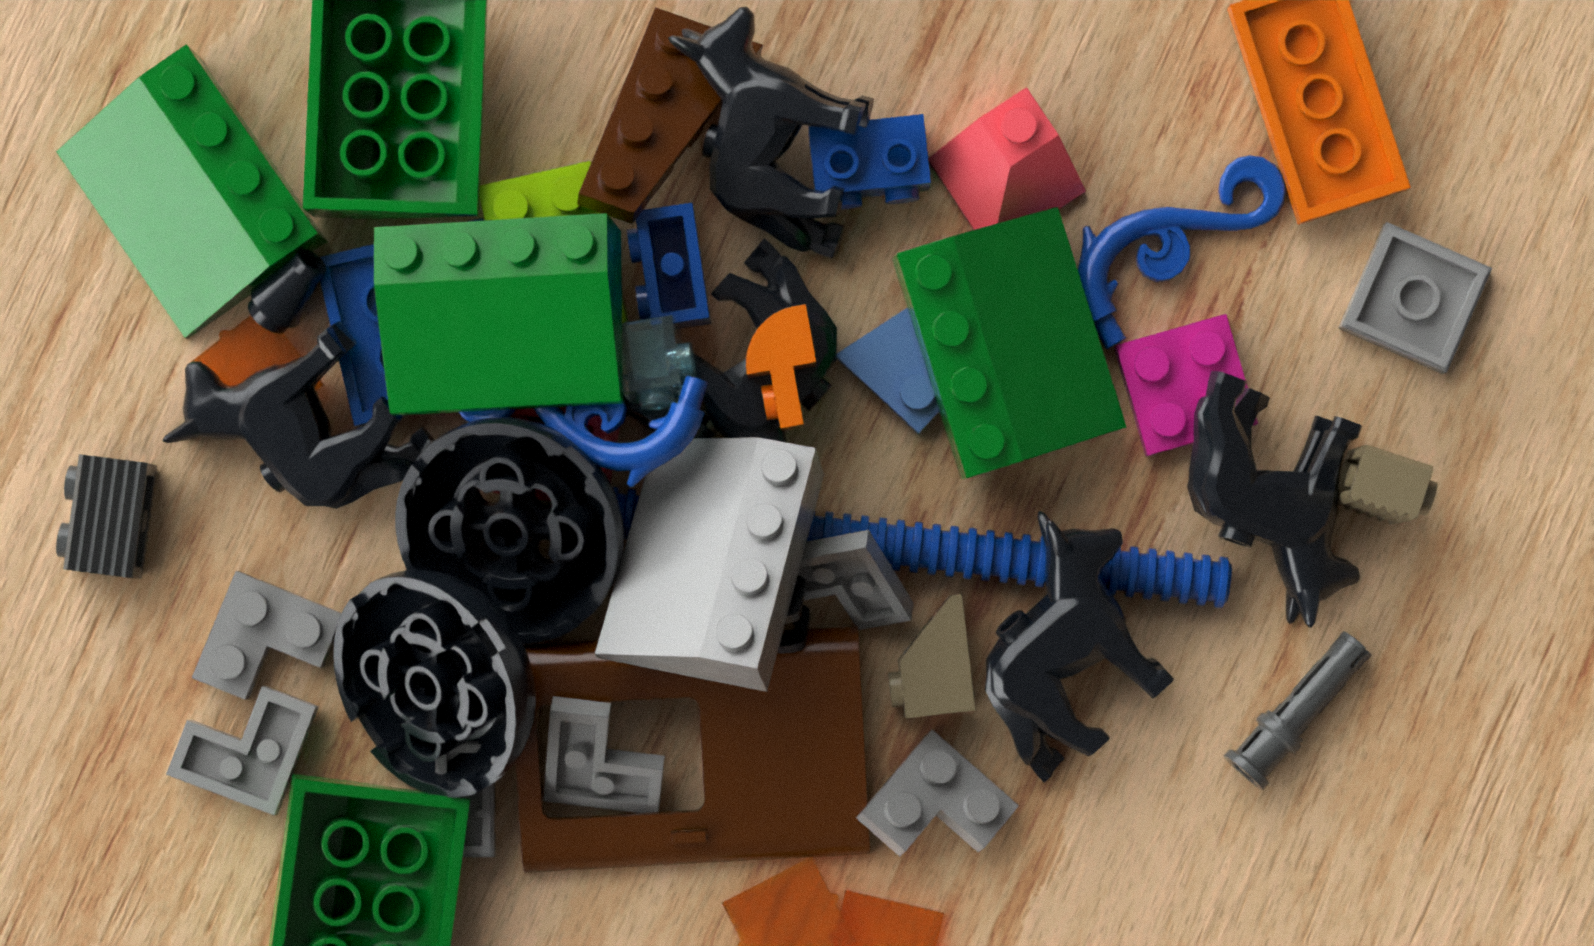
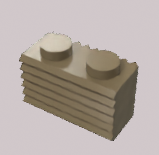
(1385, 485)

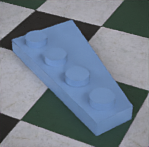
(894, 370)

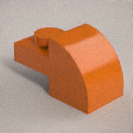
(778, 349)

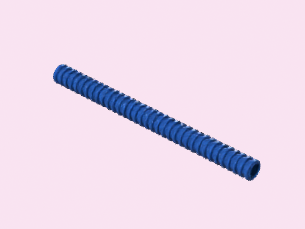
(1016, 558)

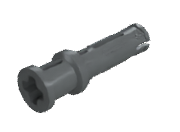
(1281, 730)

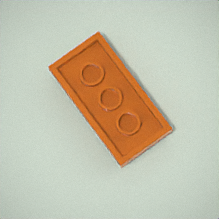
(1319, 104)

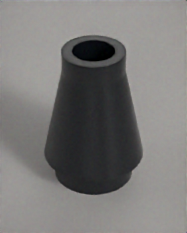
(284, 294)

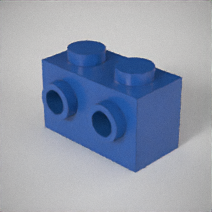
(877, 161)
(672, 265)

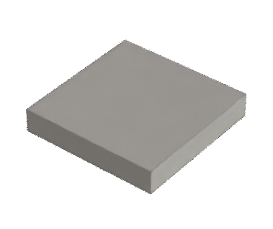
(1415, 298)

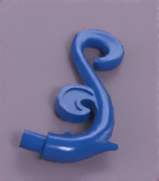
(1167, 224)
(639, 457)

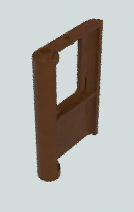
(776, 763)

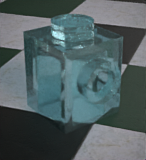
(655, 362)

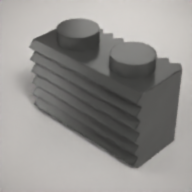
(107, 516)

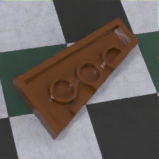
(652, 122)

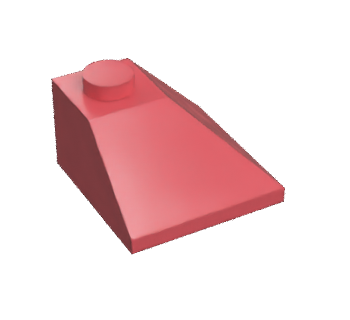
(1007, 165)

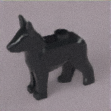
(757, 125)
(732, 398)
(291, 431)
(1279, 508)
(1056, 640)

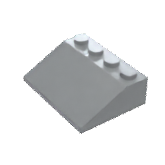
(714, 560)

